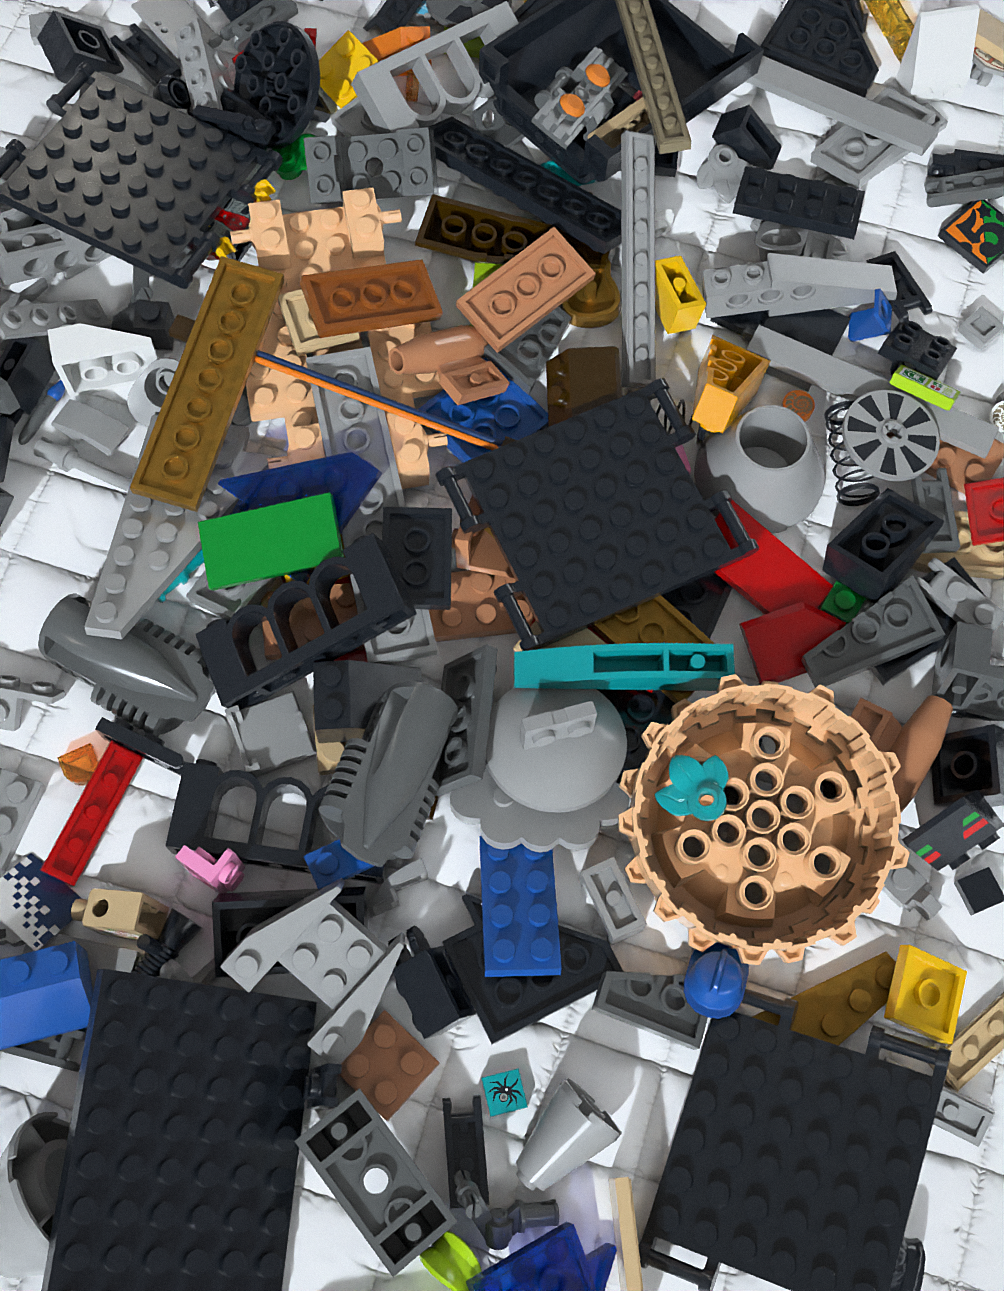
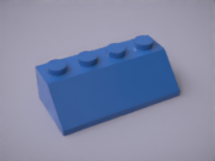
(44, 994)

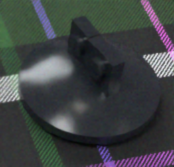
(282, 79)

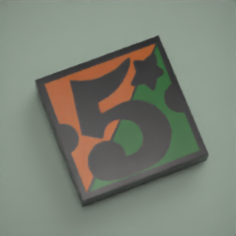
(977, 235)

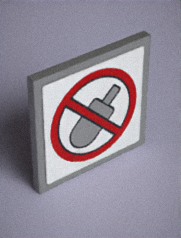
(985, 67)

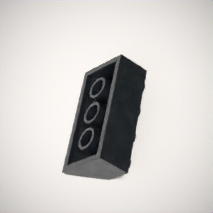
(241, 911)

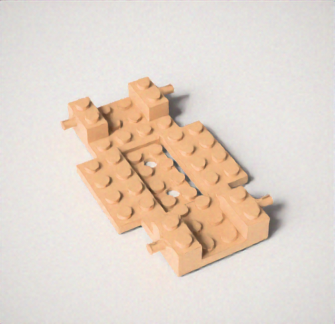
(319, 244)

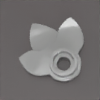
(722, 175)

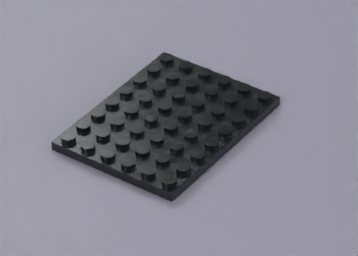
(181, 1139)

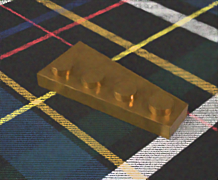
(843, 1002)

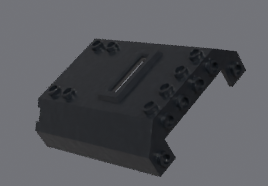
(566, 32)

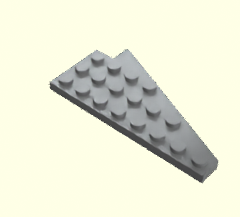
(160, 540)

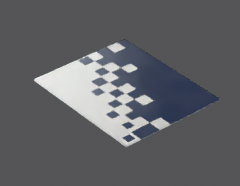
(34, 902)

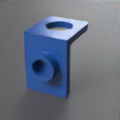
(872, 321)

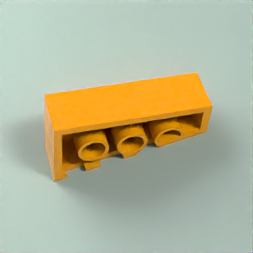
(726, 384)

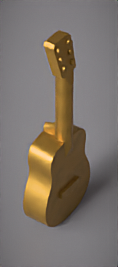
(596, 302)

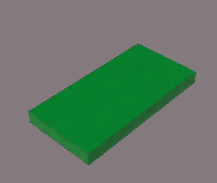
(270, 541)

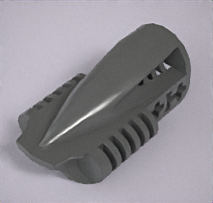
(142, 678)
(385, 778)

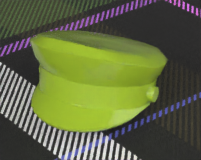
(451, 1261)

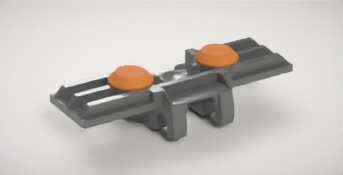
(587, 100)

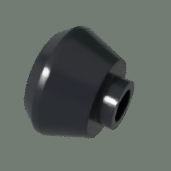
(172, 92)

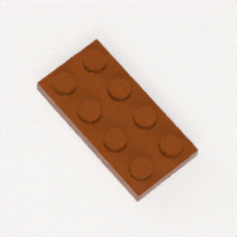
(370, 298)

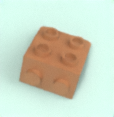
(478, 550)

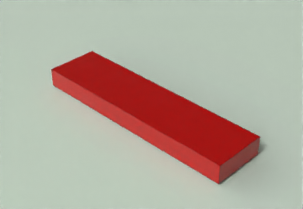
(91, 813)

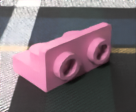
(220, 876)

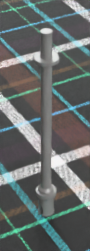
(68, 458)

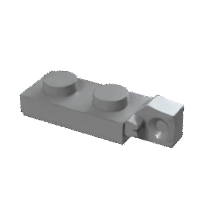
(910, 889)

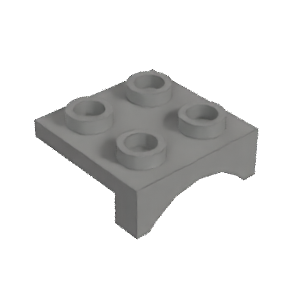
(271, 734)

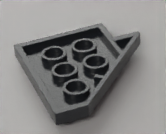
(823, 43)
(517, 1002)

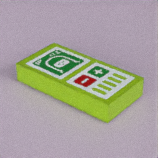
(924, 387)

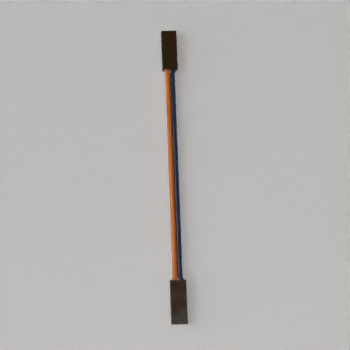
(183, 326)

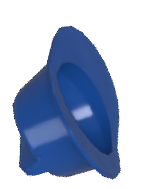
(715, 981)

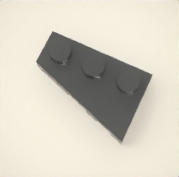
(527, 355)
(652, 1005)

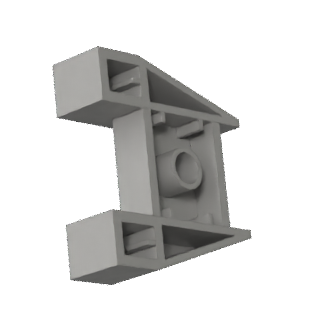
(329, 956)

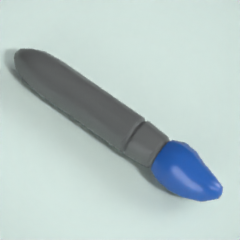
(42, 411)

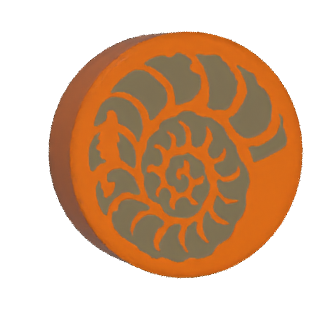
(800, 403)

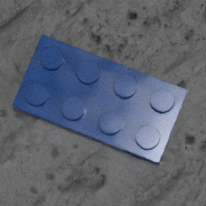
(519, 912)

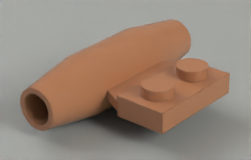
(458, 360)
(913, 744)

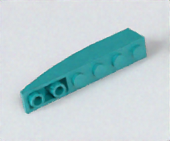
(626, 666)

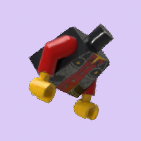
(236, 217)

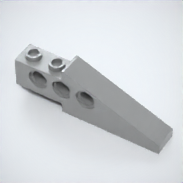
(44, 252)
(793, 285)

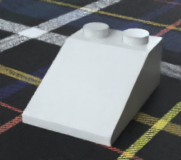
(939, 55)
(98, 357)

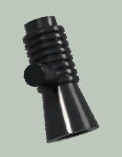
(173, 938)

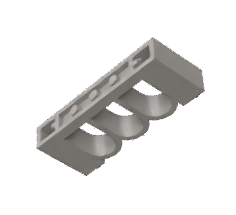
(384, 99)

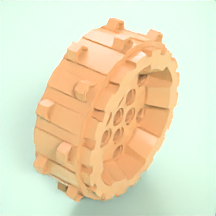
(852, 830)

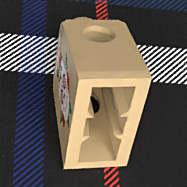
(120, 913)

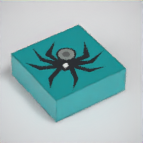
(504, 1092)

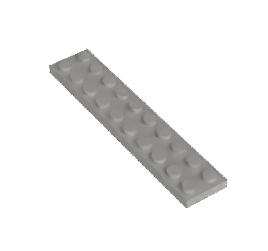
(363, 429)

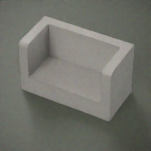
(613, 900)

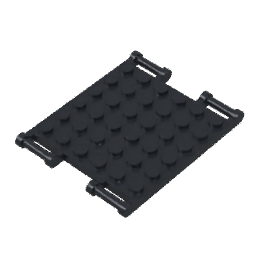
(132, 176)
(596, 515)
(795, 1156)

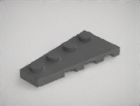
(883, 632)

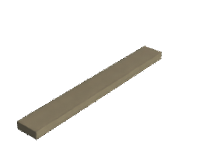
(654, 76)

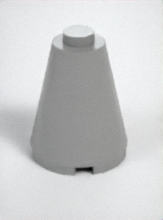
(565, 1137)

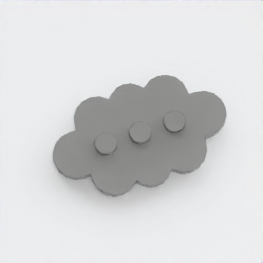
(508, 823)

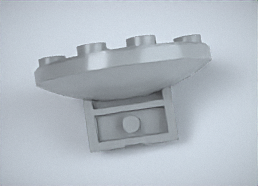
(555, 747)

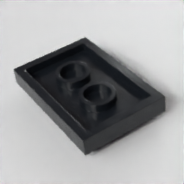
(422, 552)

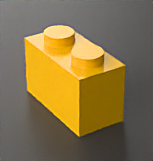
(677, 295)

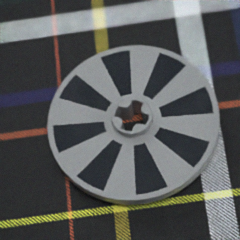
(895, 458)

